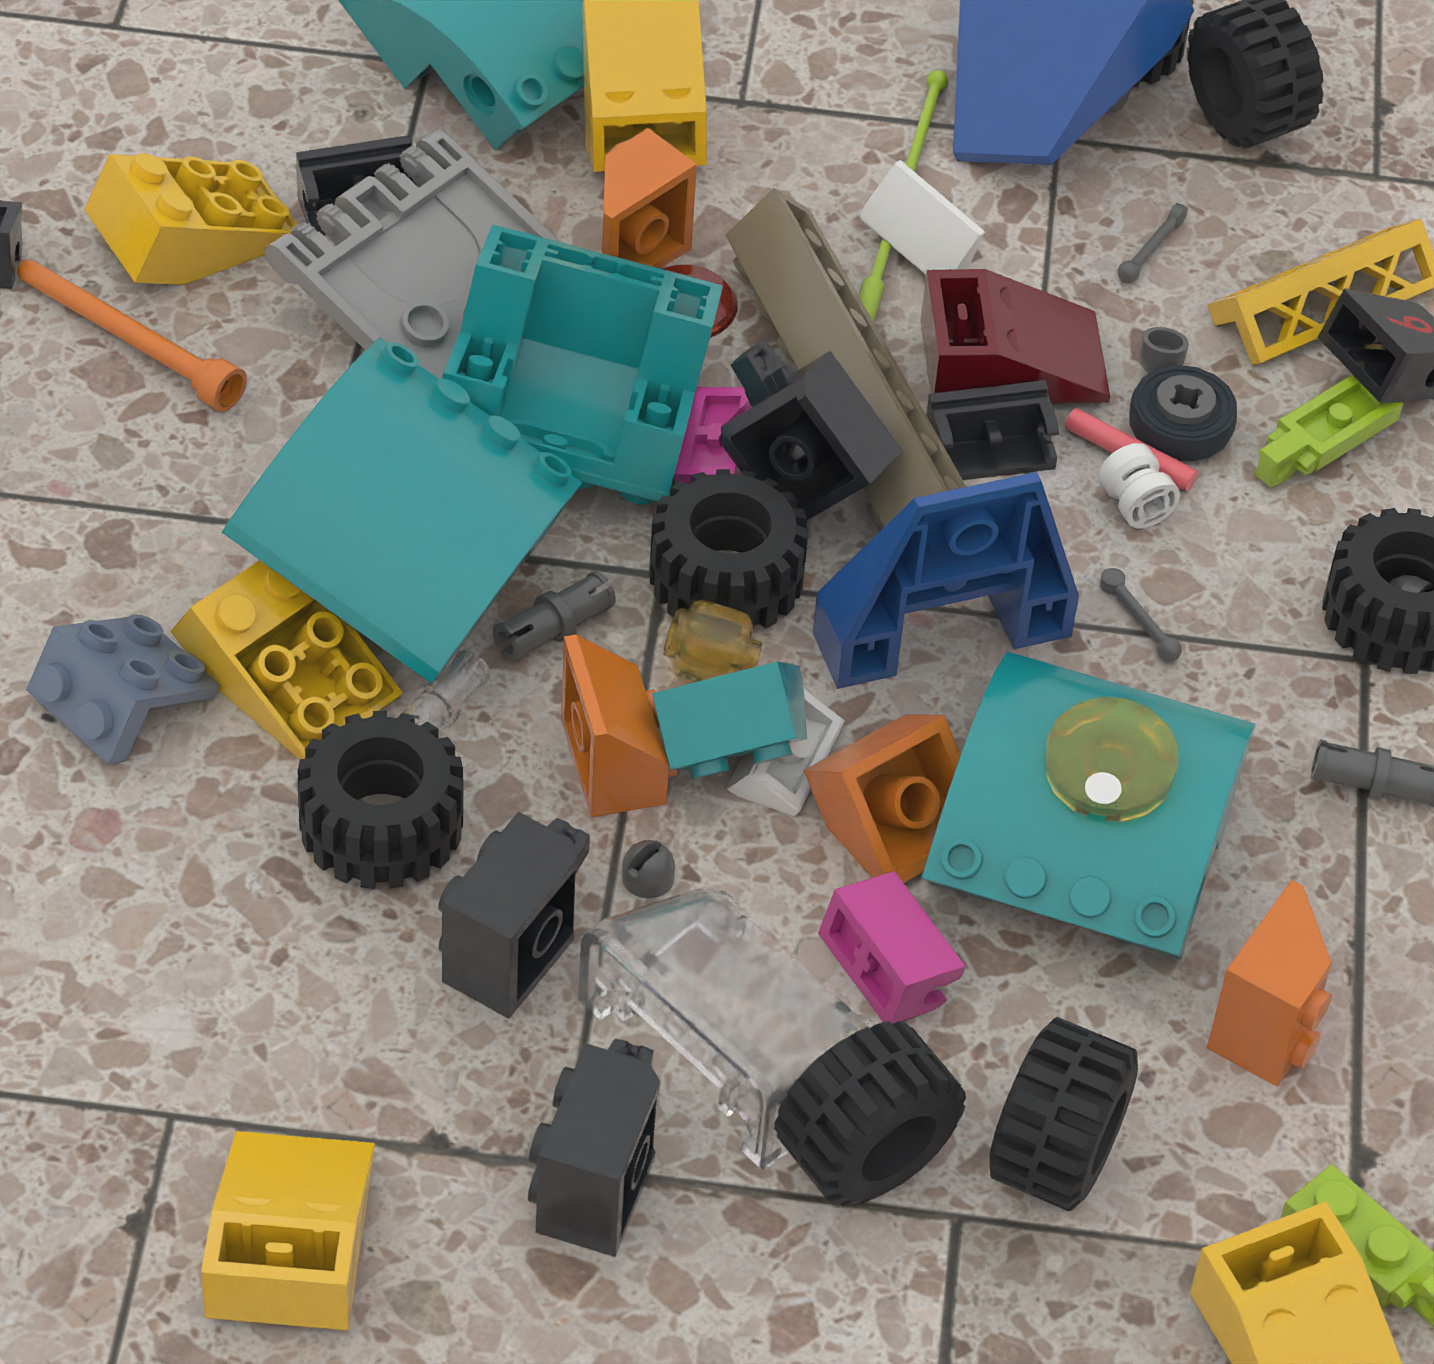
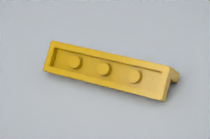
(1315, 275)

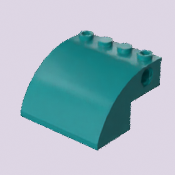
(495, 56)
(586, 356)
(403, 507)
(1024, 847)

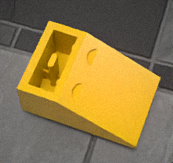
(643, 74)
(184, 215)
(284, 657)
(287, 1231)
(1292, 1295)

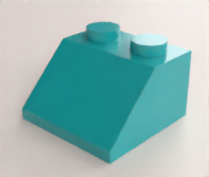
(732, 717)

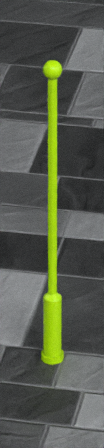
(873, 287)

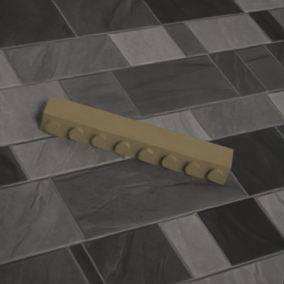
(820, 312)

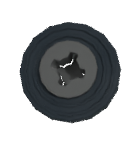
(1183, 412)

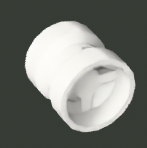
(1142, 490)

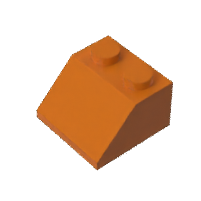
(648, 201)
(612, 730)
(888, 792)
(1275, 992)

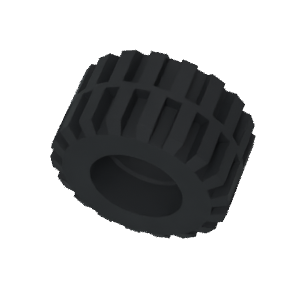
(1255, 71)
(733, 516)
(1368, 611)
(389, 839)
(870, 1113)
(1063, 1113)

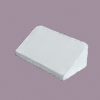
(921, 222)
(782, 781)

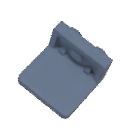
(108, 677)

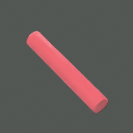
(1114, 439)

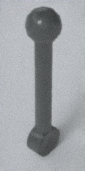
(1130, 270)
(1113, 582)

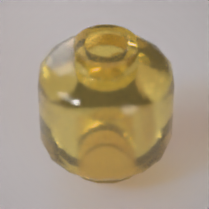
(710, 641)

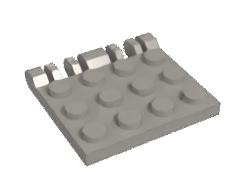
(403, 249)

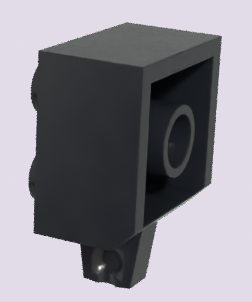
(806, 429)
(511, 912)
(596, 1147)

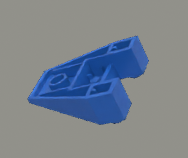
(1050, 69)
(944, 551)

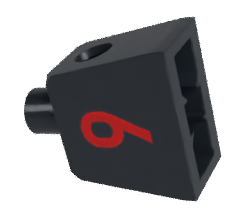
(1383, 344)

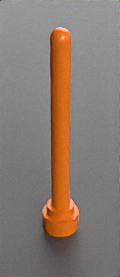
(215, 381)

